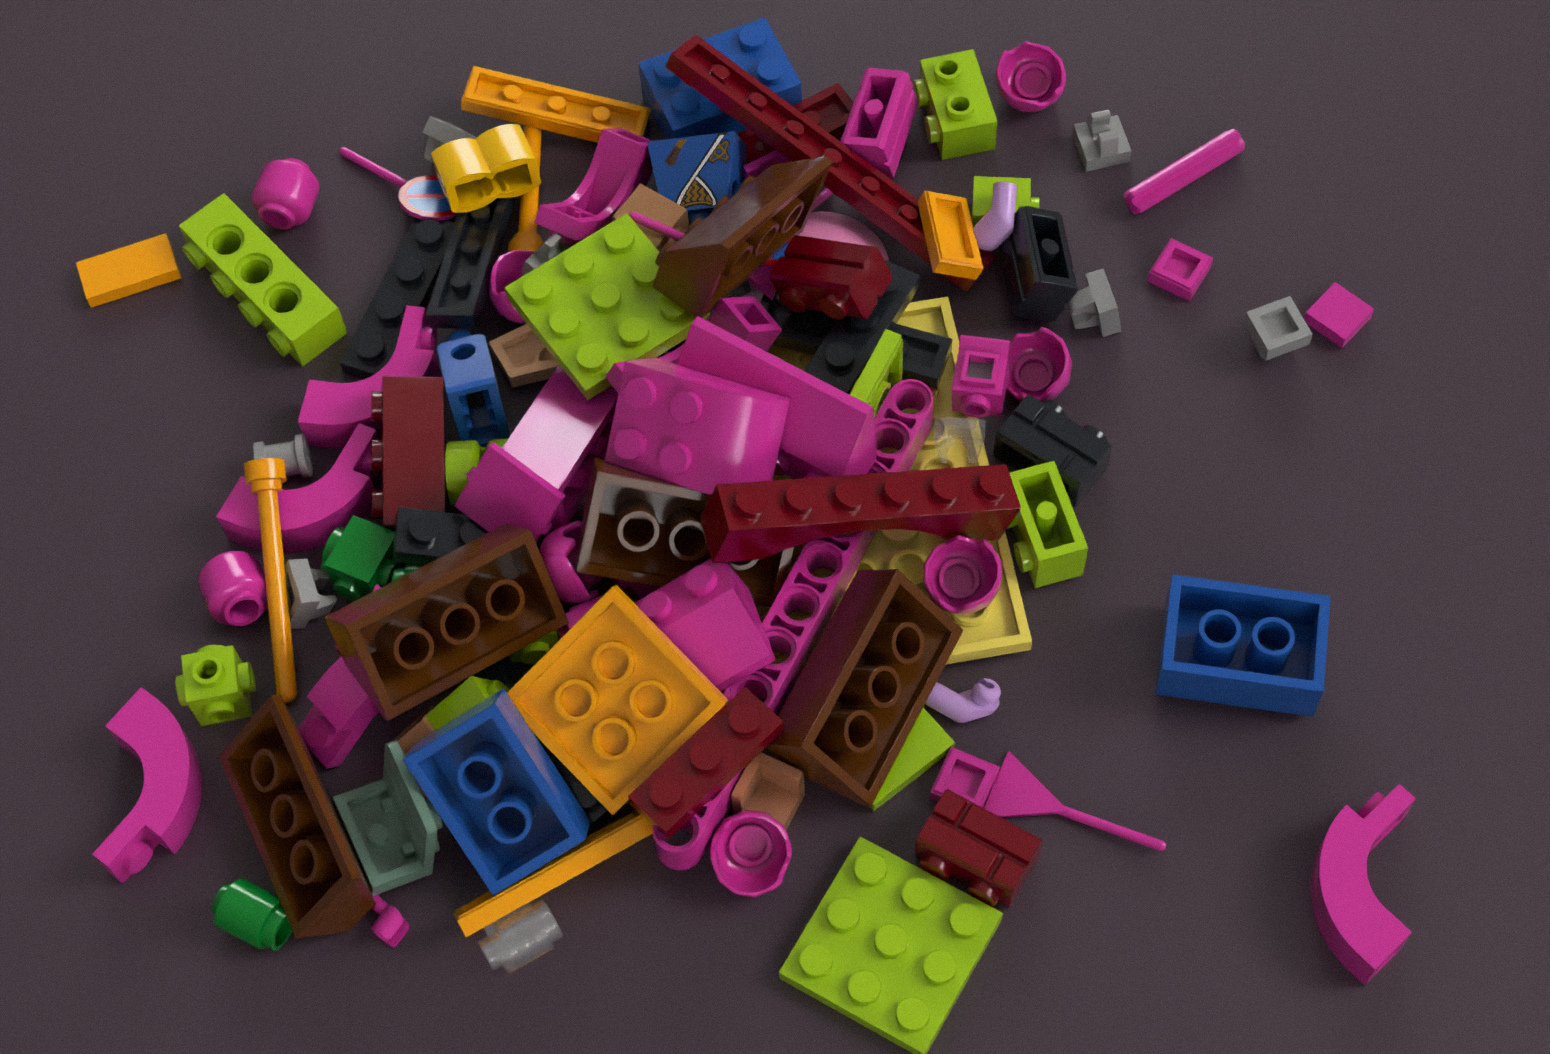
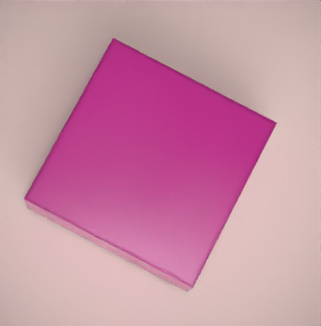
(1180, 269)
(1338, 315)
(966, 777)

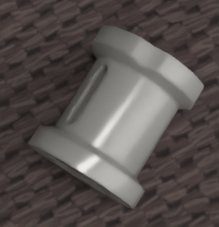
(294, 452)

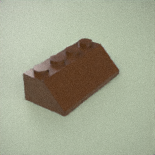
(739, 235)
(654, 533)
(448, 619)
(865, 684)
(295, 825)

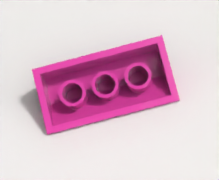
(824, 426)
(712, 622)

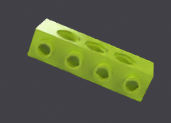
(226, 229)

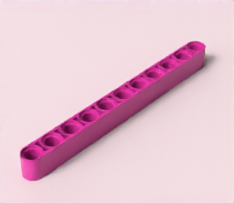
(814, 596)

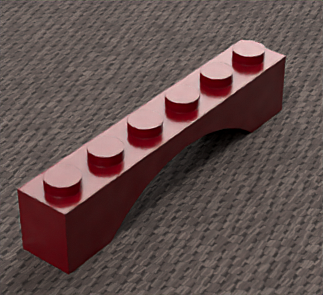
(775, 515)

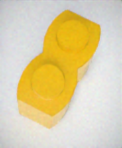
(486, 168)

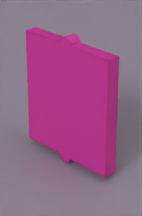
(508, 493)

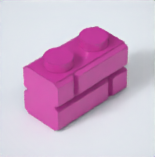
(881, 118)

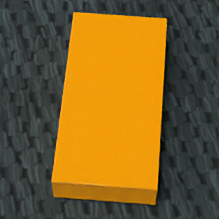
(950, 235)
(128, 270)

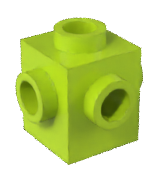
(216, 685)

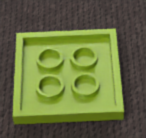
(600, 305)
(891, 946)

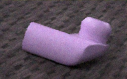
(1000, 219)
(967, 705)

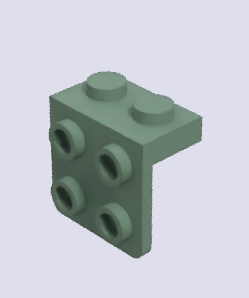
(390, 825)

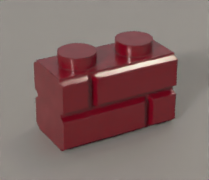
(830, 277)
(977, 849)

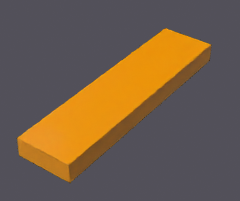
(549, 106)
(585, 855)

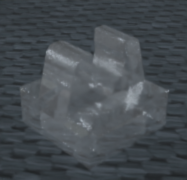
(952, 428)

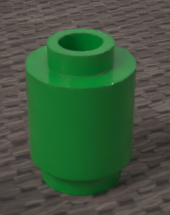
(251, 915)

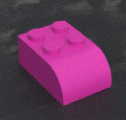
(694, 426)

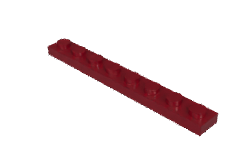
(800, 139)

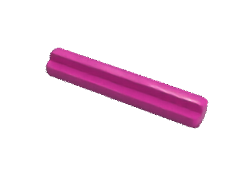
(1184, 171)

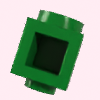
(359, 558)

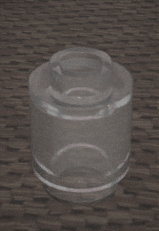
(520, 937)

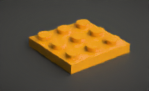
(615, 699)

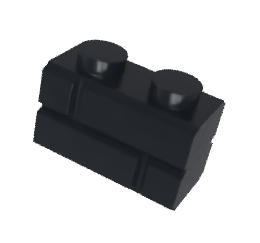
(1038, 265)
(1043, 434)

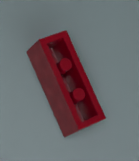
(409, 446)

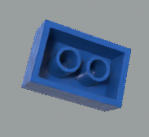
(686, 113)
(1243, 645)
(498, 792)

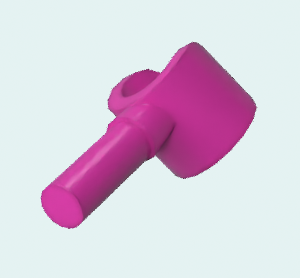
(390, 924)

